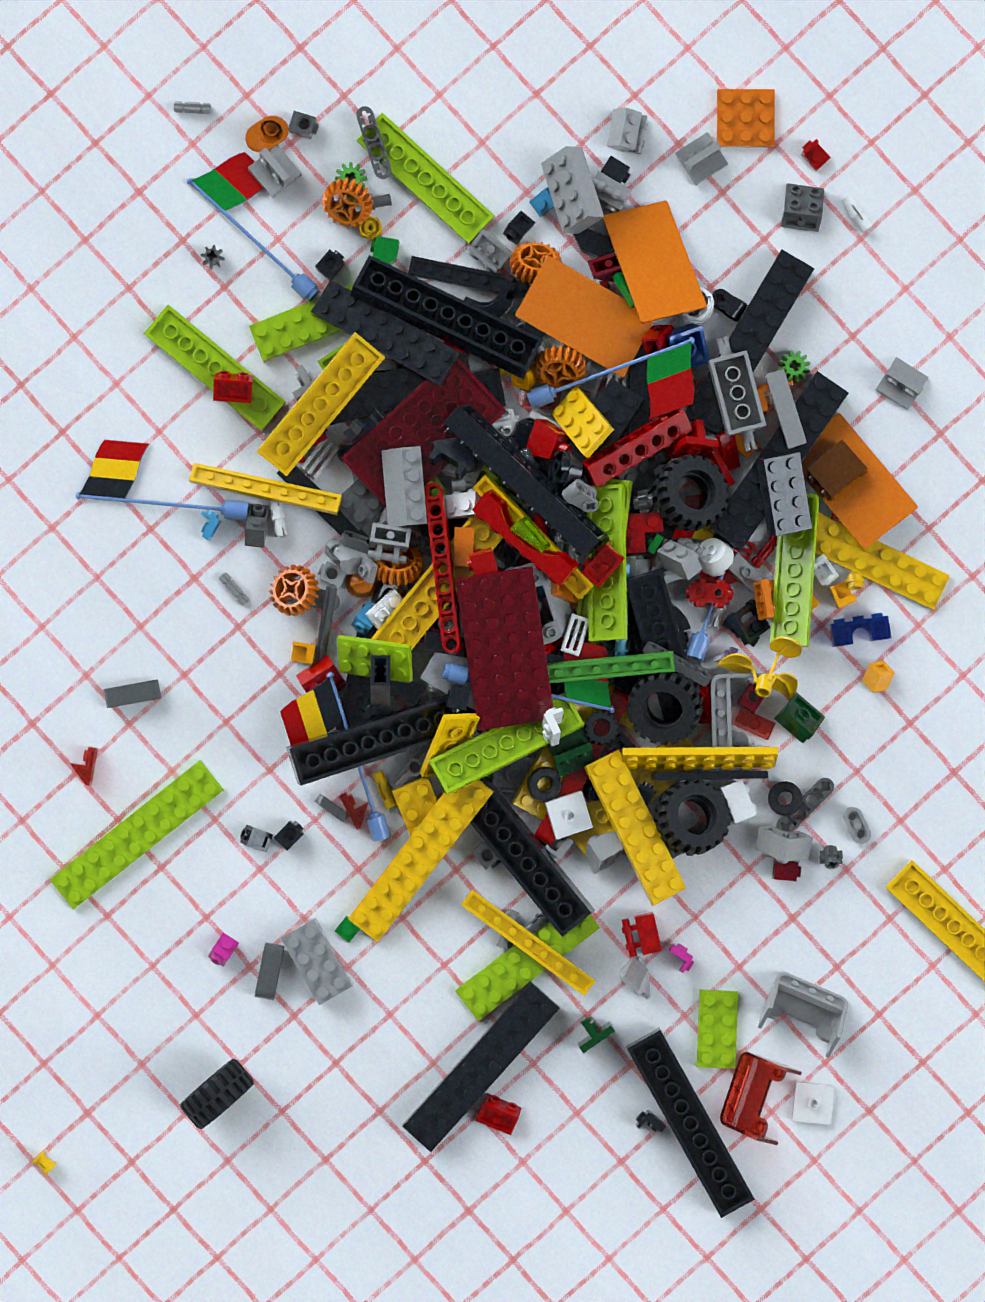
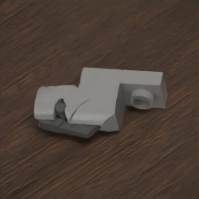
(351, 560)

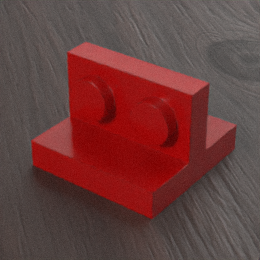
(693, 443)

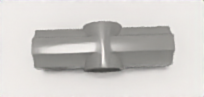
(406, 775)

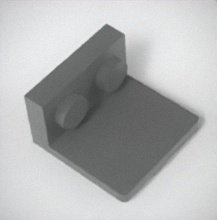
(803, 207)

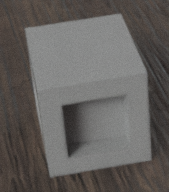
(338, 581)

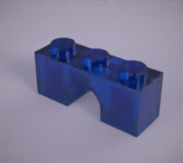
(876, 626)

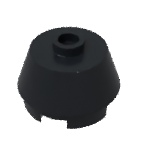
(565, 469)

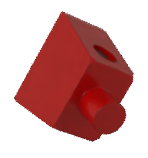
(656, 338)
(547, 439)

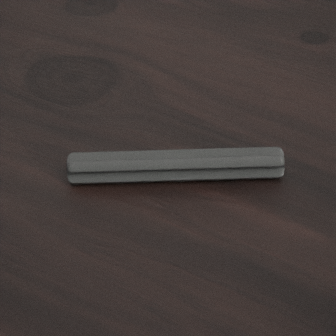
(326, 621)

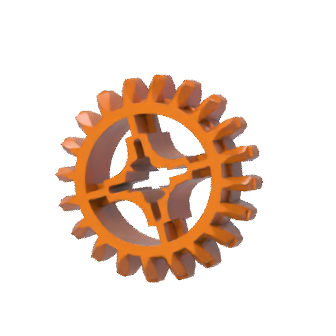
(344, 208)
(528, 259)
(560, 366)
(400, 572)
(304, 588)

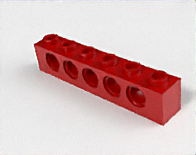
(626, 446)

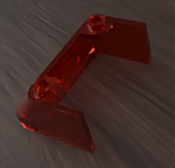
(748, 1095)

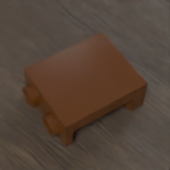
(835, 470)

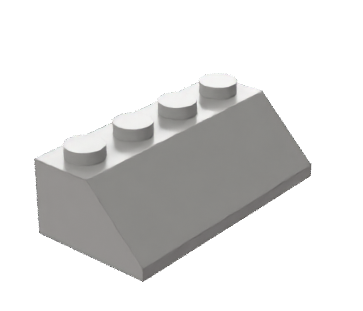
(404, 486)

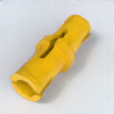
(384, 789)

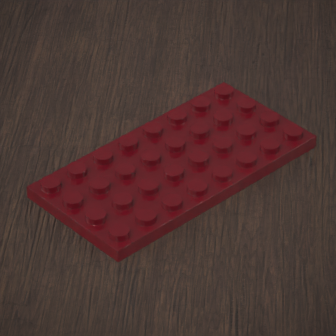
(420, 423)
(504, 647)

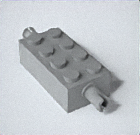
(736, 393)

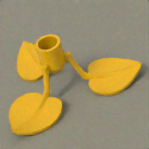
(764, 683)

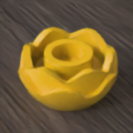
(368, 233)

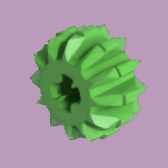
(352, 171)
(797, 361)

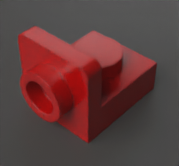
(814, 154)

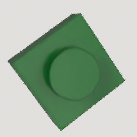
(653, 543)
(347, 929)

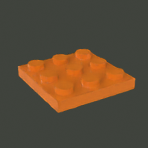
(746, 118)

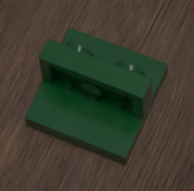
(800, 718)
(572, 752)
(595, 1036)

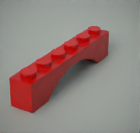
(495, 512)

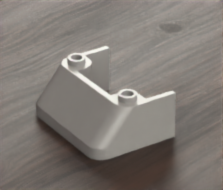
(559, 608)
(722, 688)
(809, 1004)

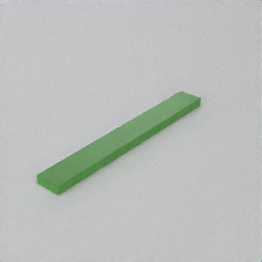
(611, 667)

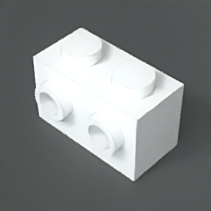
(738, 801)

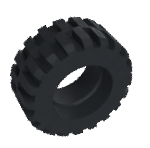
(711, 485)
(658, 729)
(713, 807)
(217, 1094)

